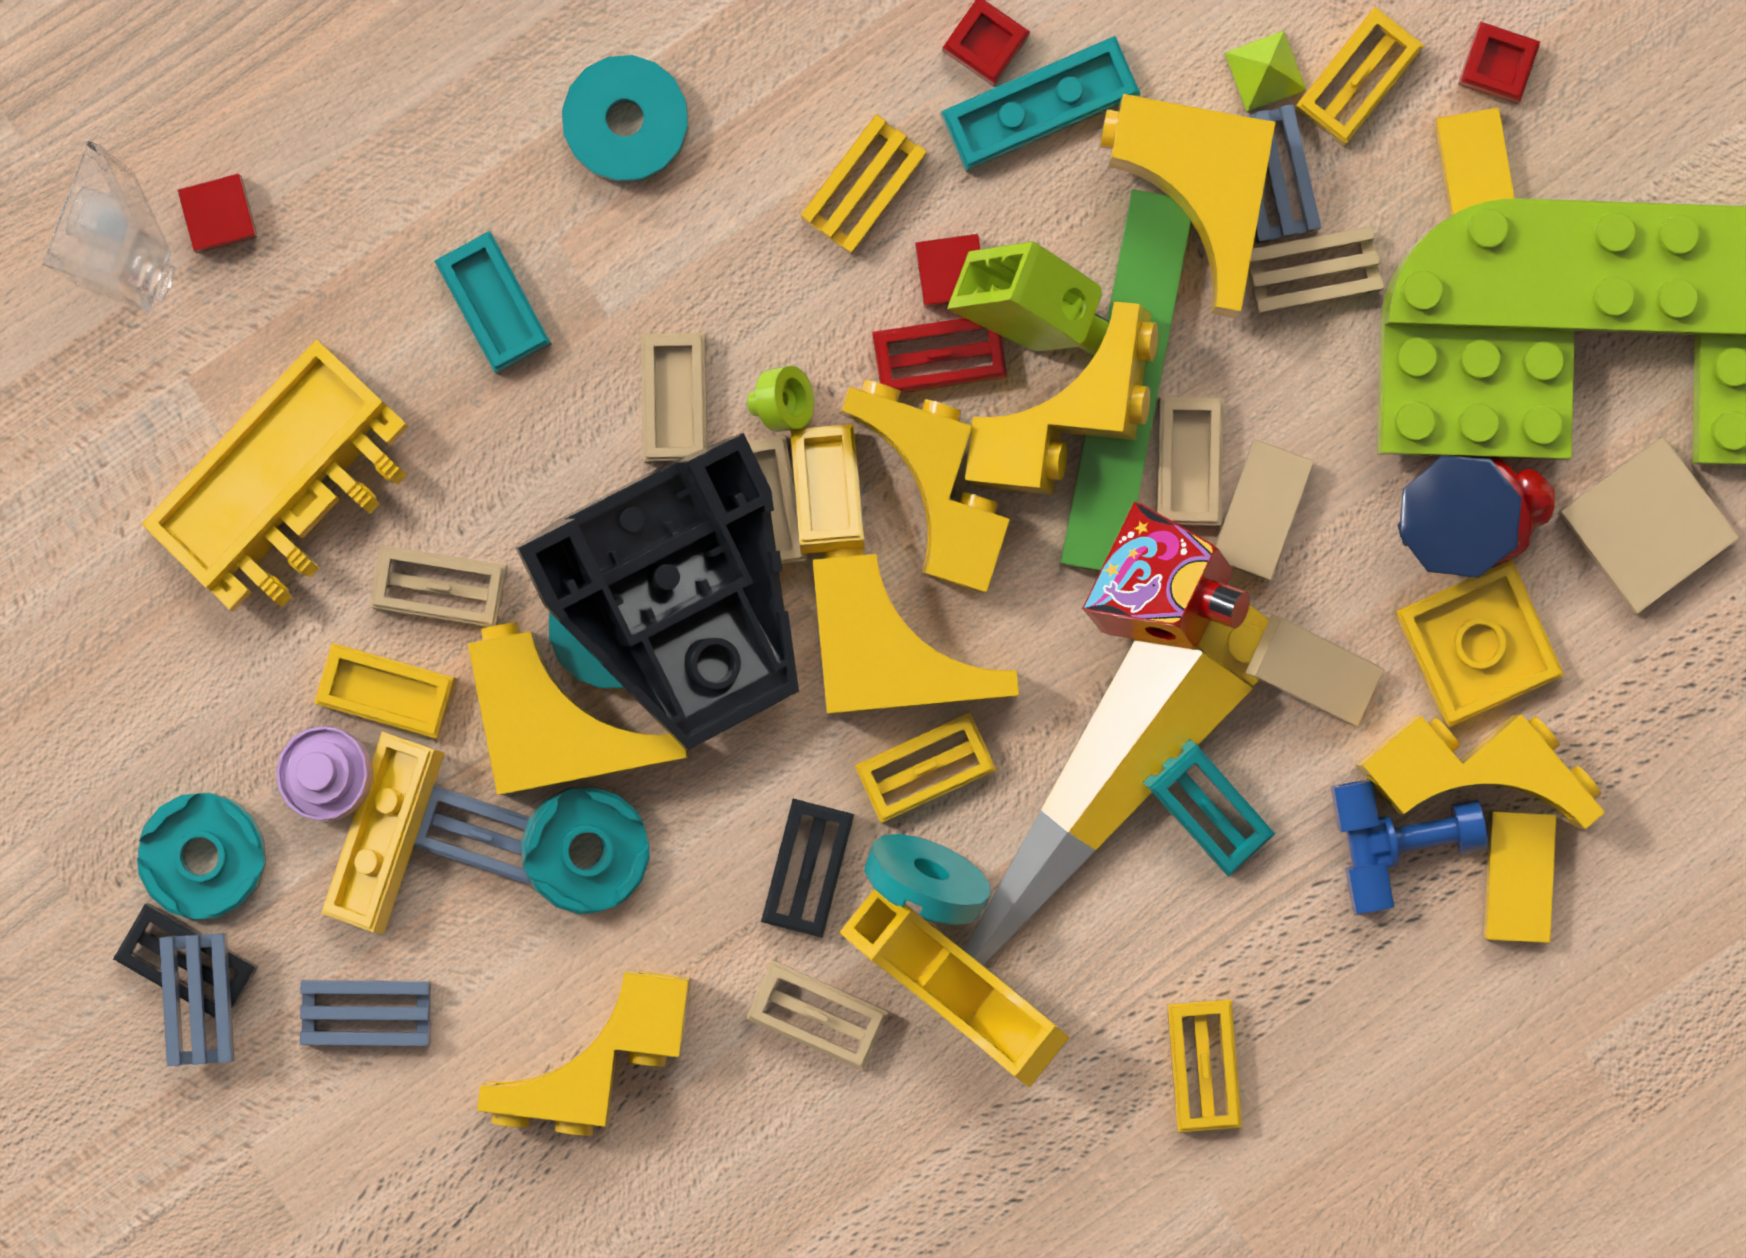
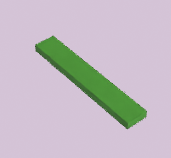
(1113, 467)

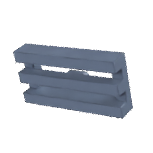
(1287, 227)
(472, 831)
(171, 999)
(310, 1012)

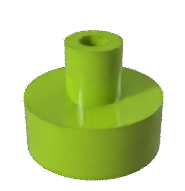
(782, 399)

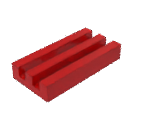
(944, 379)

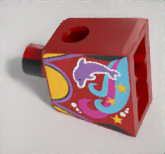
(1163, 584)

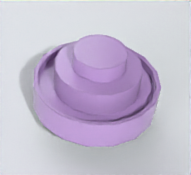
(324, 773)

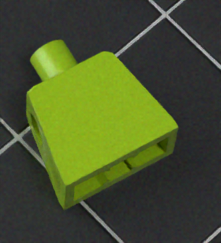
(1030, 298)

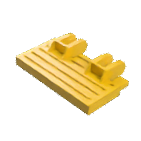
(272, 473)

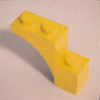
(1104, 401)
(931, 441)
(1518, 754)
(955, 986)
(579, 1094)

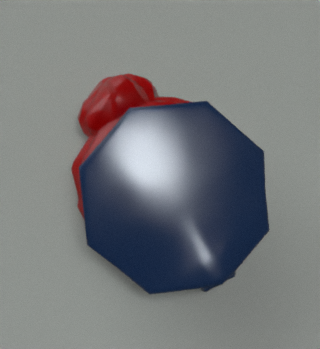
(1472, 514)

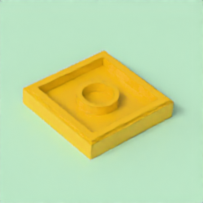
(1479, 643)

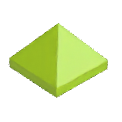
(1265, 71)

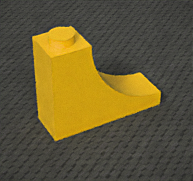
(1209, 167)
(874, 656)
(537, 730)

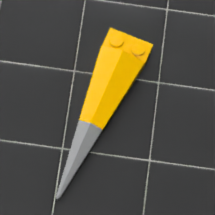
(1143, 719)

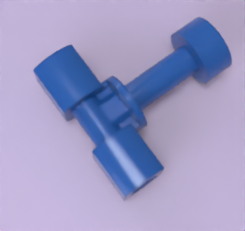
(1377, 843)

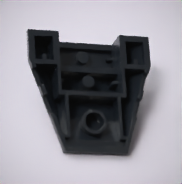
(677, 590)

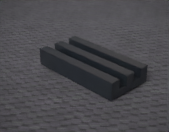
(821, 815)
(137, 934)

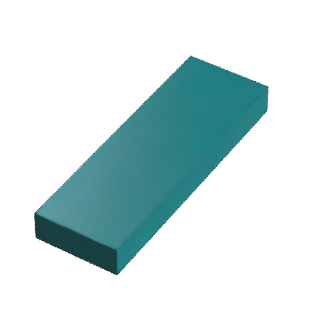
(1039, 103)

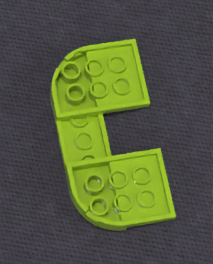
(1490, 309)

